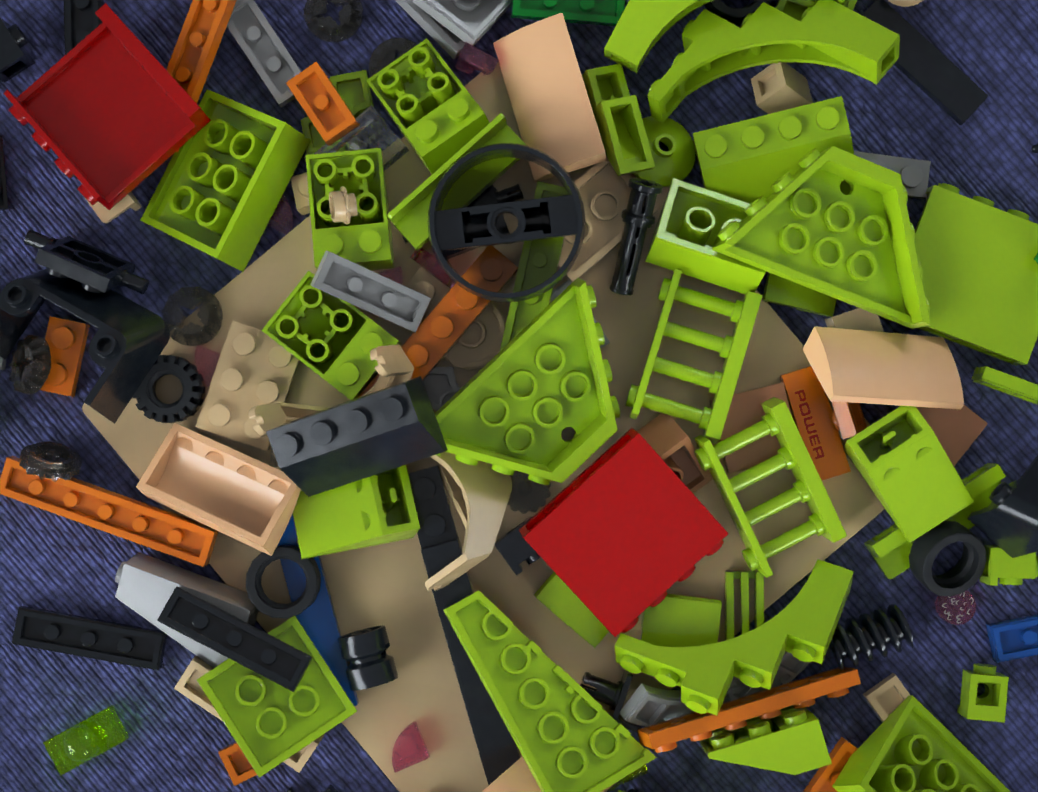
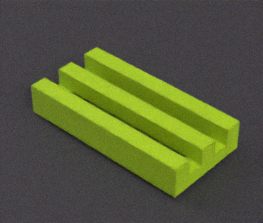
(1006, 383)
(744, 577)

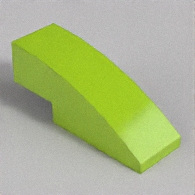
(618, 120)

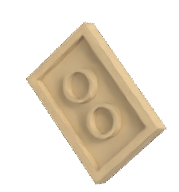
(603, 199)
(248, 374)

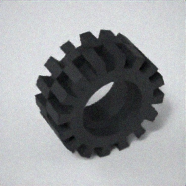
(190, 397)

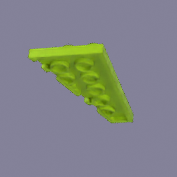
(551, 718)

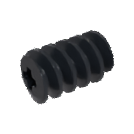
(870, 635)

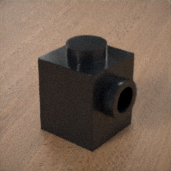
(13, 54)

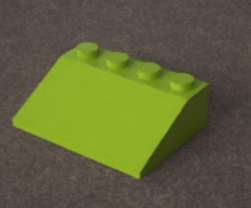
(756, 152)
(226, 180)
(914, 755)

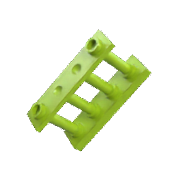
(731, 348)
(806, 489)

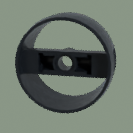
(477, 224)

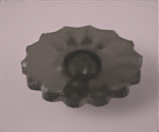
(527, 494)

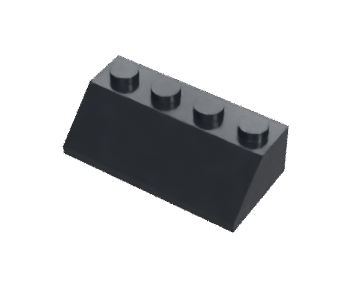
(358, 438)

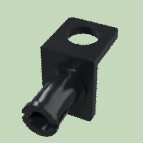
(611, 694)

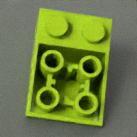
(428, 104)
(369, 234)
(329, 337)
(908, 471)
(357, 515)
(779, 744)

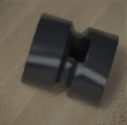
(367, 658)

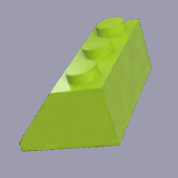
(690, 230)

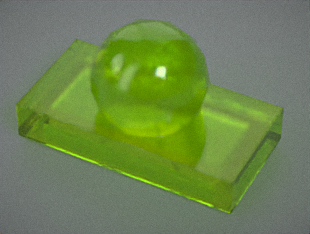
(86, 740)

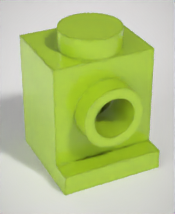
(1008, 569)
(989, 705)

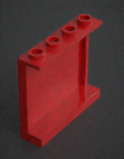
(108, 112)
(624, 533)

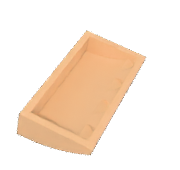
(550, 95)
(884, 368)
(221, 488)

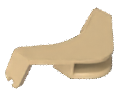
(392, 368)
(481, 503)

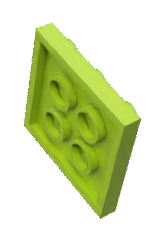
(267, 717)

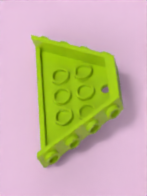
(835, 242)
(533, 391)

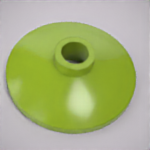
(668, 164)

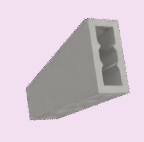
(149, 583)

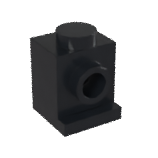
(516, 549)

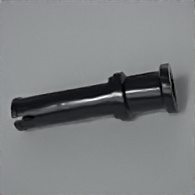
(637, 219)

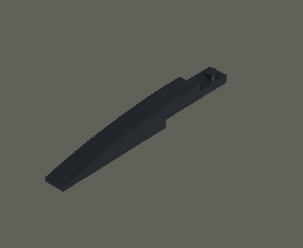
(439, 548)

